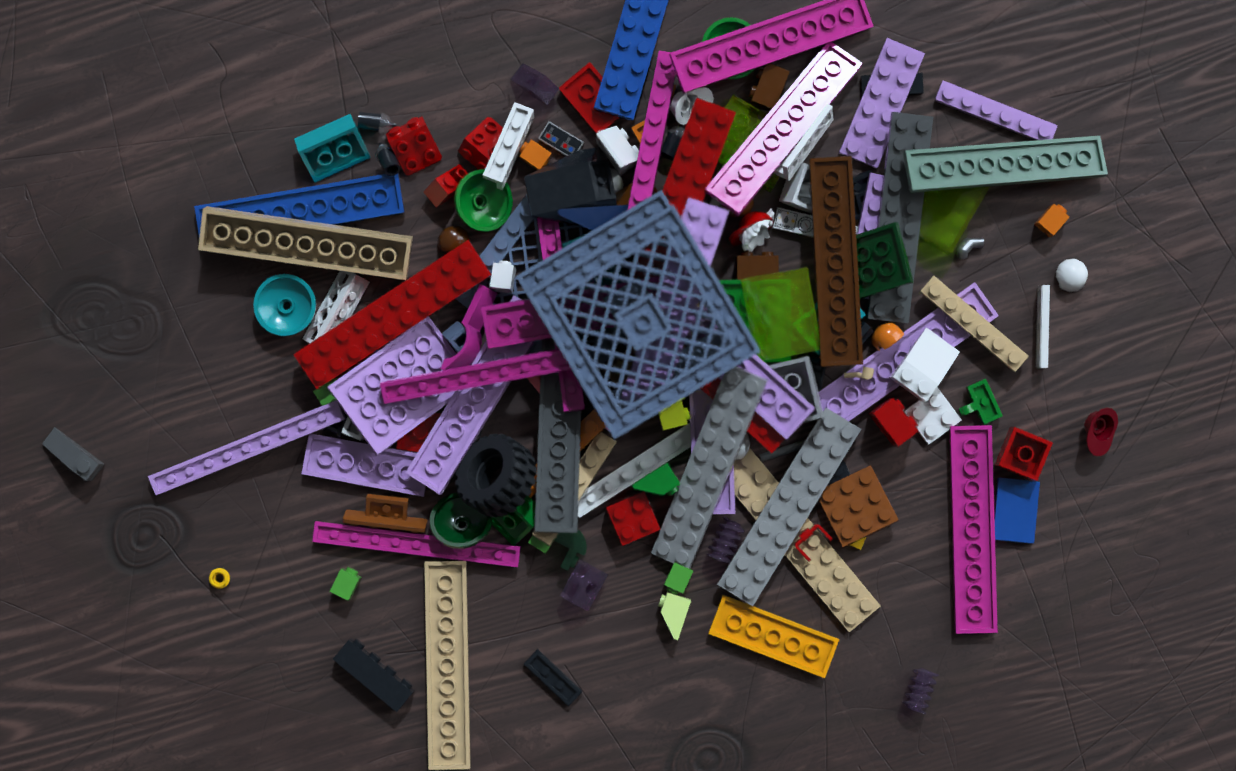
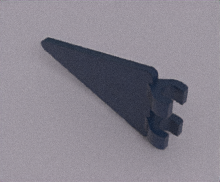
(592, 217)

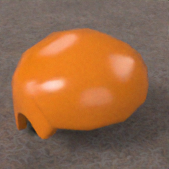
(886, 335)

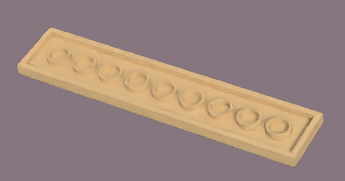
(826, 571)
(447, 665)

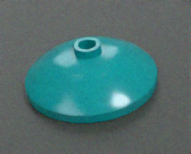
(270, 303)

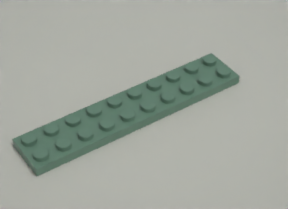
(1004, 163)

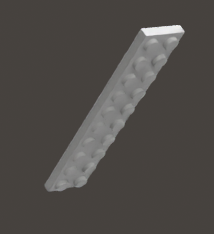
(709, 466)
(788, 507)

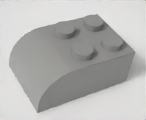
(801, 377)

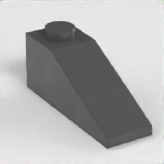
(73, 455)

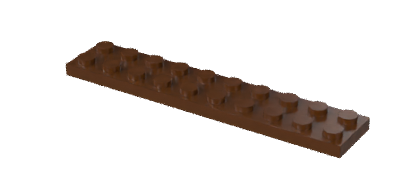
(836, 261)

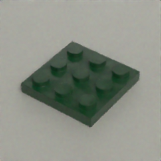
(882, 260)

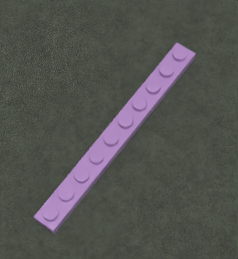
(246, 447)

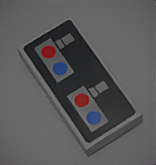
(560, 139)

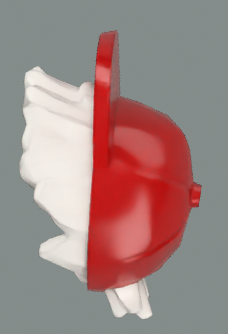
(752, 230)

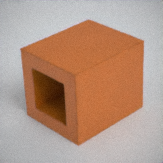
(534, 154)
(1052, 219)

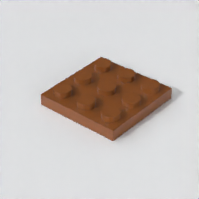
(857, 506)

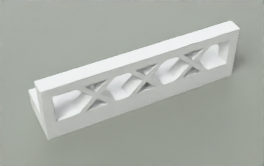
(509, 144)
(806, 144)
(342, 308)

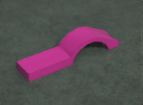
(473, 323)

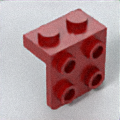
(480, 143)
(413, 145)

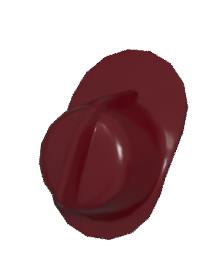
(1100, 430)

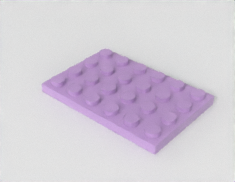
(360, 395)

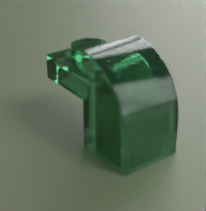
(576, 543)

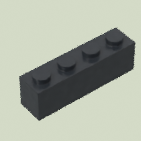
(373, 674)

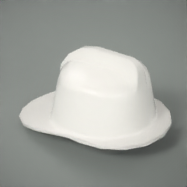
(683, 103)

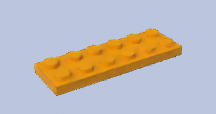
(773, 636)

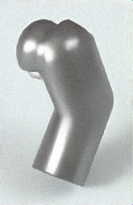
(966, 246)

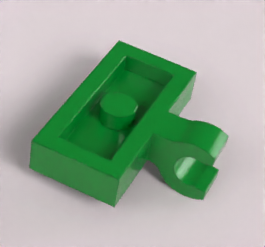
(982, 401)

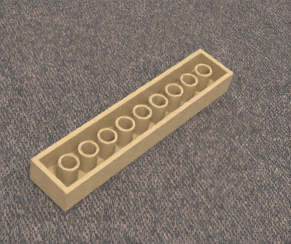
(305, 243)

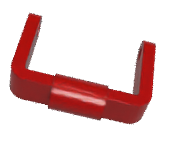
(805, 535)

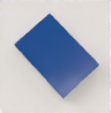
(1016, 510)

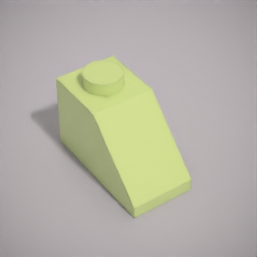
(674, 611)

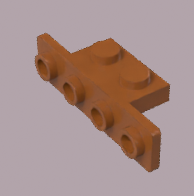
(385, 513)

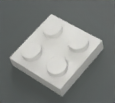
(933, 416)

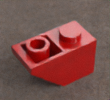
(445, 185)

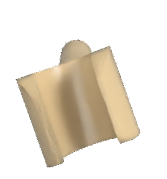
(867, 373)

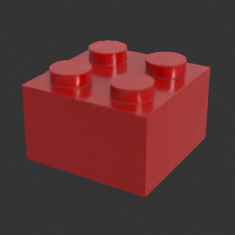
(894, 422)
(1023, 453)
(633, 518)

